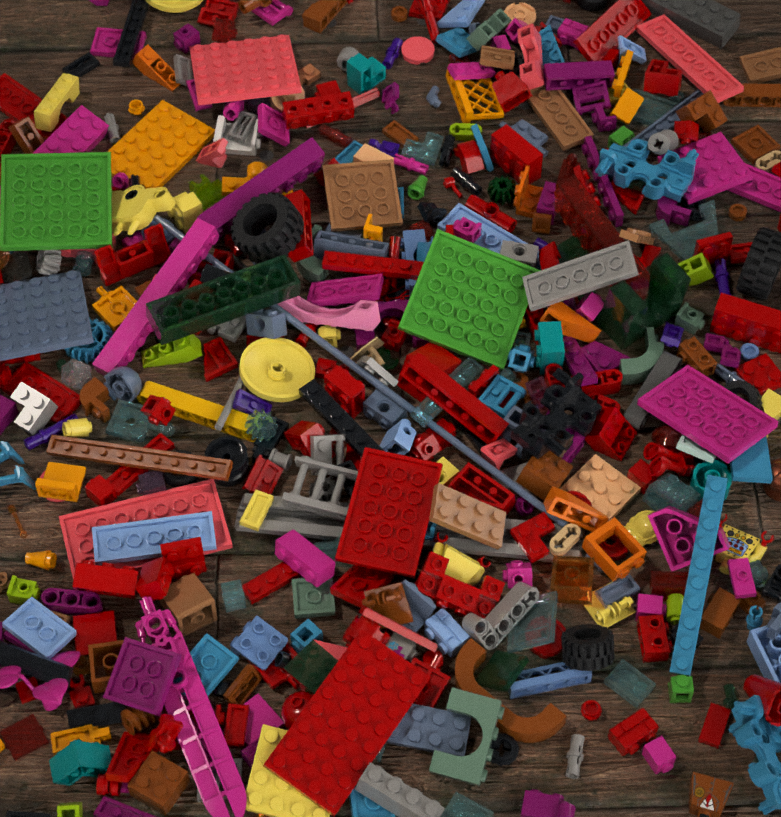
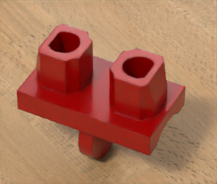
(164, 735)

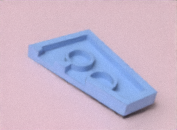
(461, 14)

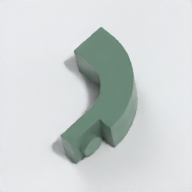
(311, 267)
(637, 369)

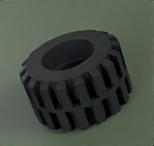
(587, 647)

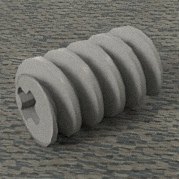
(663, 141)

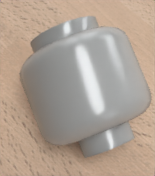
(344, 56)

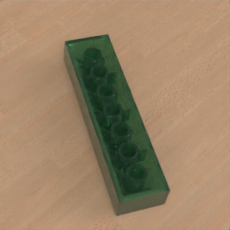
(222, 299)

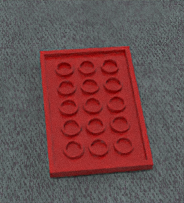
(388, 512)

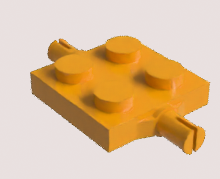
(114, 305)

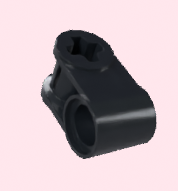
(773, 586)

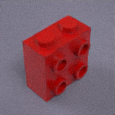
(345, 390)

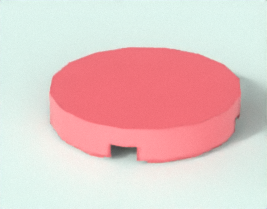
(417, 50)

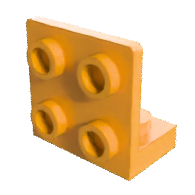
(61, 481)

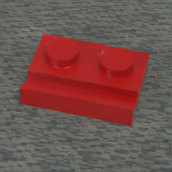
(262, 476)

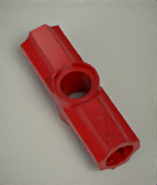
(491, 212)

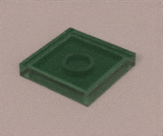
(502, 670)

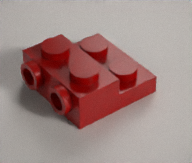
(185, 557)

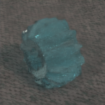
(261, 425)

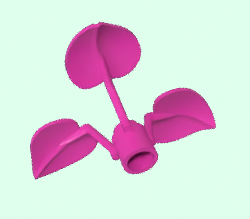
(49, 693)

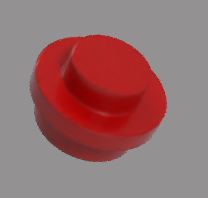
(591, 710)

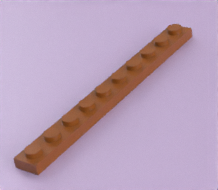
(140, 457)

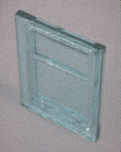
(536, 626)

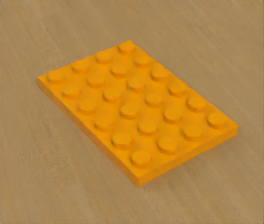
(159, 145)

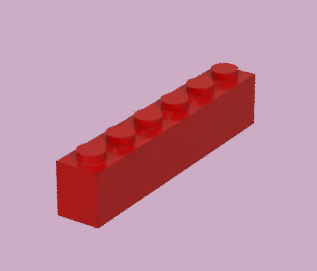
(454, 398)

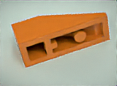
(573, 510)

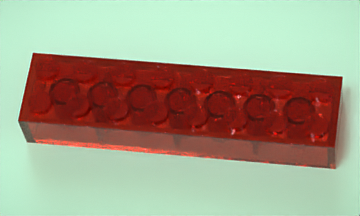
(592, 226)

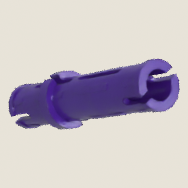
(722, 276)
(44, 436)

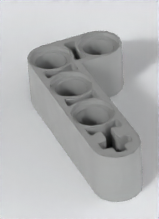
(502, 618)

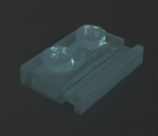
(629, 683)

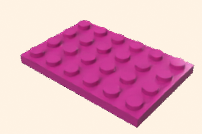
(707, 413)

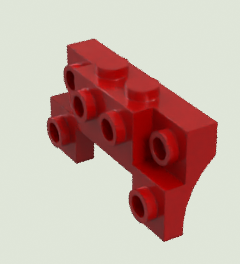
(134, 258)
(456, 594)

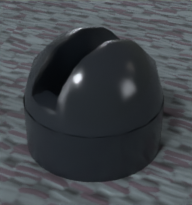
(282, 659)

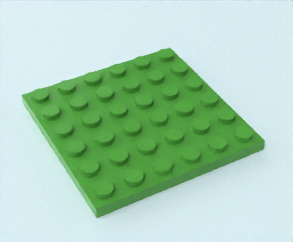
(55, 201)
(468, 300)

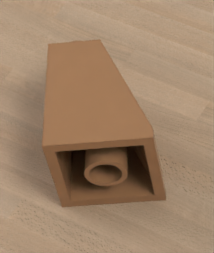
(190, 604)

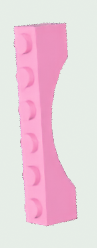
(361, 315)

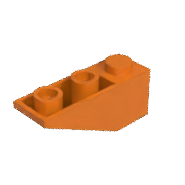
(155, 68)
(571, 322)

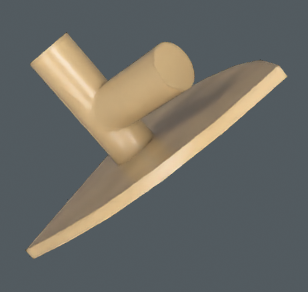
(370, 350)

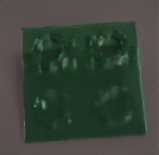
(311, 666)

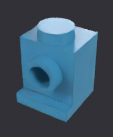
(306, 631)

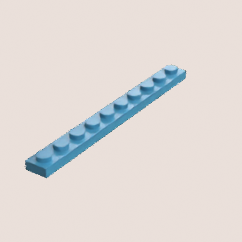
(698, 576)

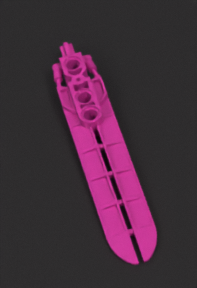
(204, 715)

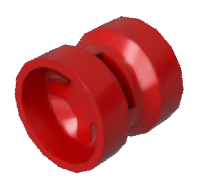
(107, 787)

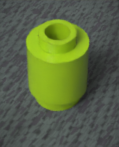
(673, 608)

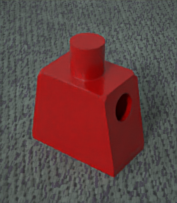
(510, 90)

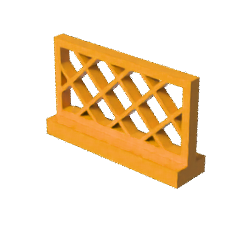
(466, 106)

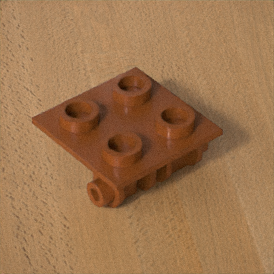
(389, 602)

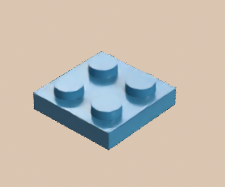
(456, 42)

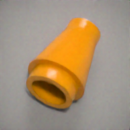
(42, 559)

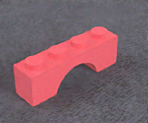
(532, 70)

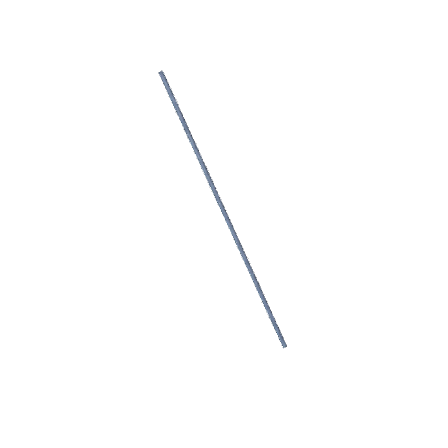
(386, 390)

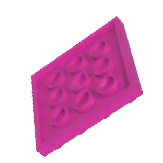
(715, 169)

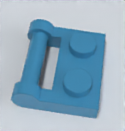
(497, 392)

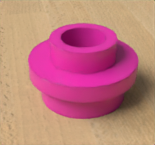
(121, 180)

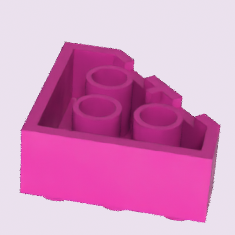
(677, 535)

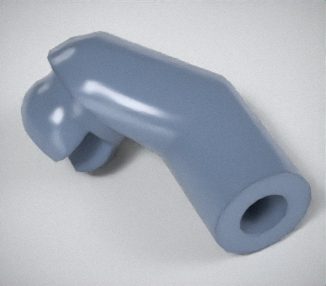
(432, 97)

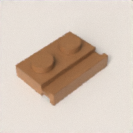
(497, 57)

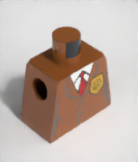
(708, 795)

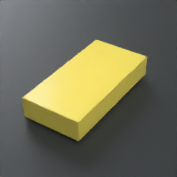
(256, 510)

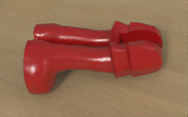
(665, 459)

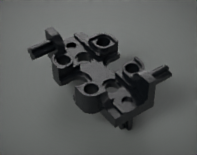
(557, 400)

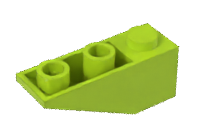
(174, 352)

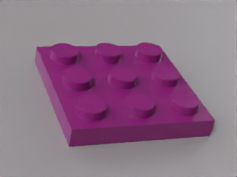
(142, 676)

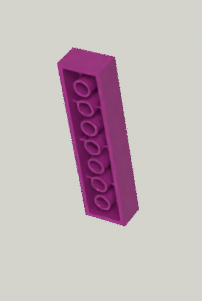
(276, 178)

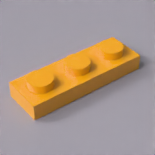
(622, 73)

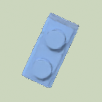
(446, 633)

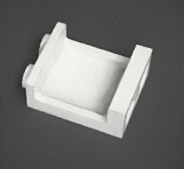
(250, 145)

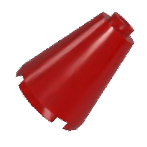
(770, 696)

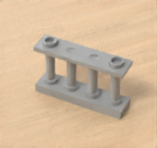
(313, 503)

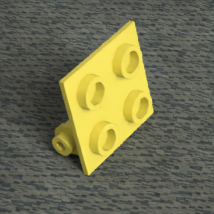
(613, 613)

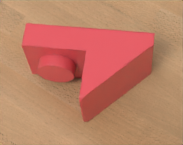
(214, 154)
(497, 452)

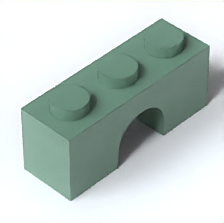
(488, 29)

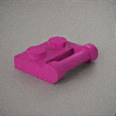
(272, 14)

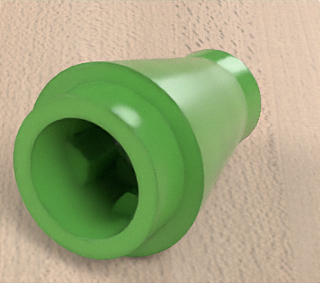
(417, 188)

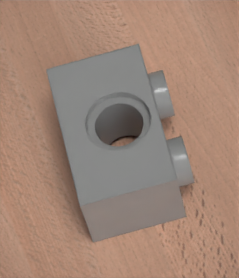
(520, 252)

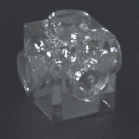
(75, 374)

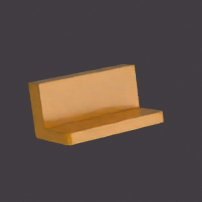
(627, 106)
(371, 231)

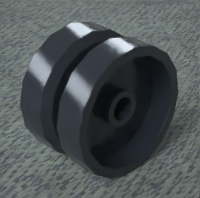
(234, 450)

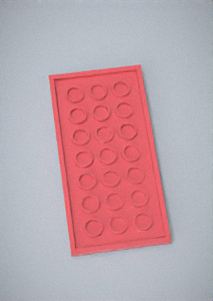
(172, 502)

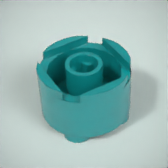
(700, 474)

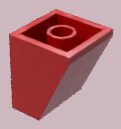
(437, 355)

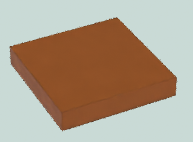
(754, 143)

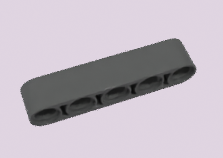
(664, 368)

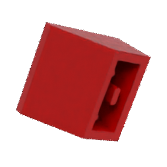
(611, 434)

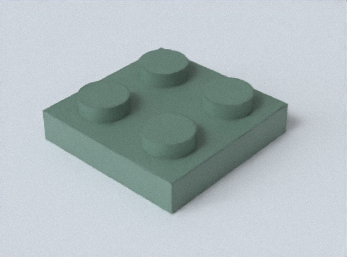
(311, 600)

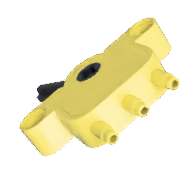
(138, 206)

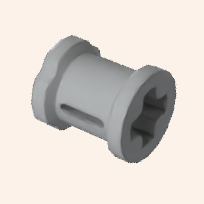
(281, 459)

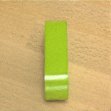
(465, 131)

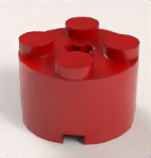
(368, 626)

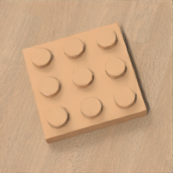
(603, 486)

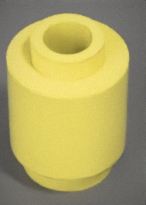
(77, 428)

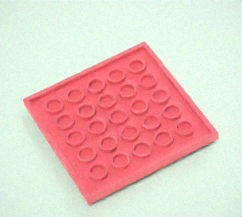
(244, 69)

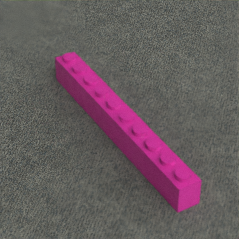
(169, 280)

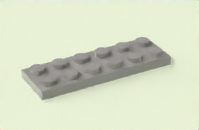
(580, 275)

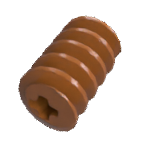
(133, 718)

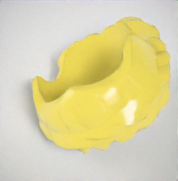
(641, 528)

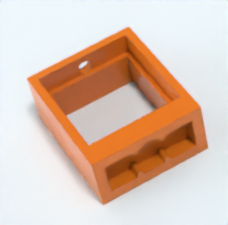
(592, 548)

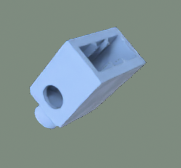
(401, 435)

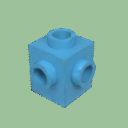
(515, 358)

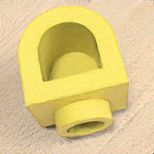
(330, 334)

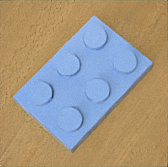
(39, 628)

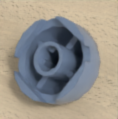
(123, 383)

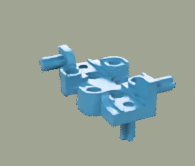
(677, 171)
(757, 734)

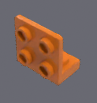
(527, 195)

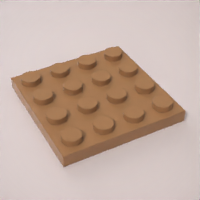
(362, 189)

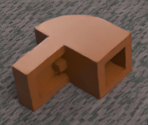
(92, 399)

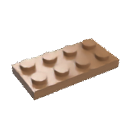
(467, 516)

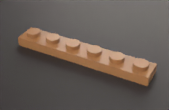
(637, 236)

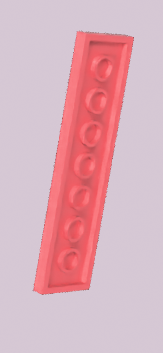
(690, 58)

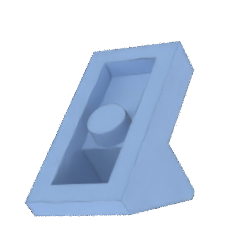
(639, 52)

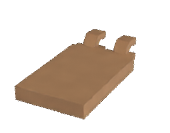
(762, 65)

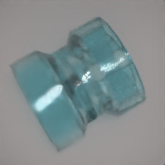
(83, 262)

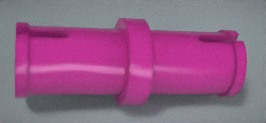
(411, 164)

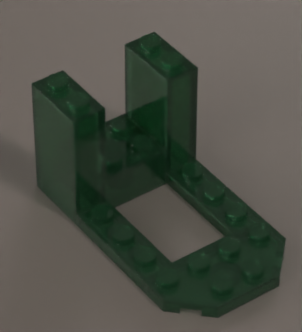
(624, 312)

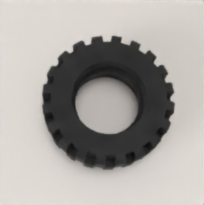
(259, 214)
(761, 265)

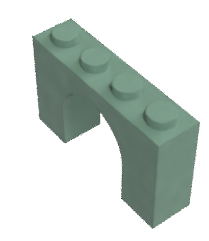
(470, 768)

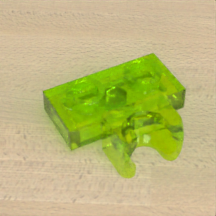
(207, 192)

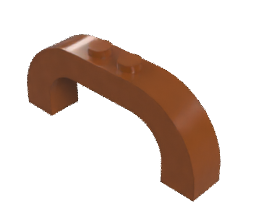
(522, 729)

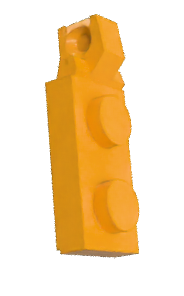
(85, 733)

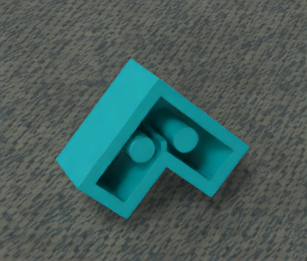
(364, 73)
(550, 345)
(79, 760)

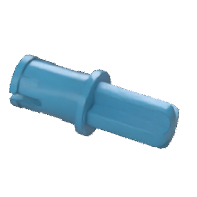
(754, 618)

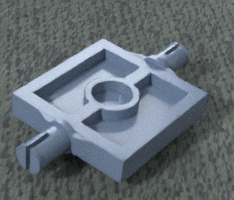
(531, 134)

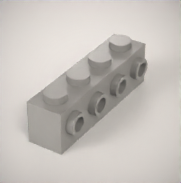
(396, 795)

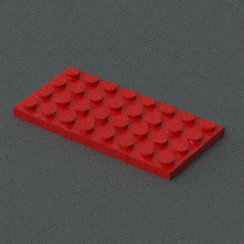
(347, 722)

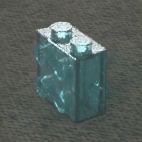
(670, 491)

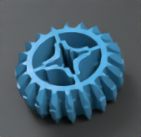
(90, 351)

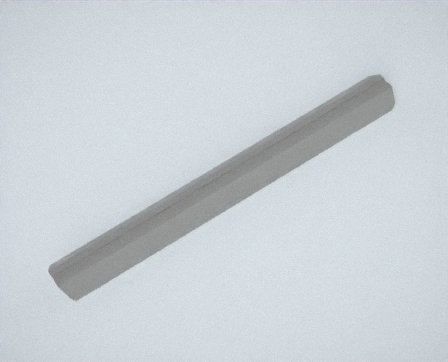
(284, 519)

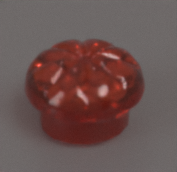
(667, 437)

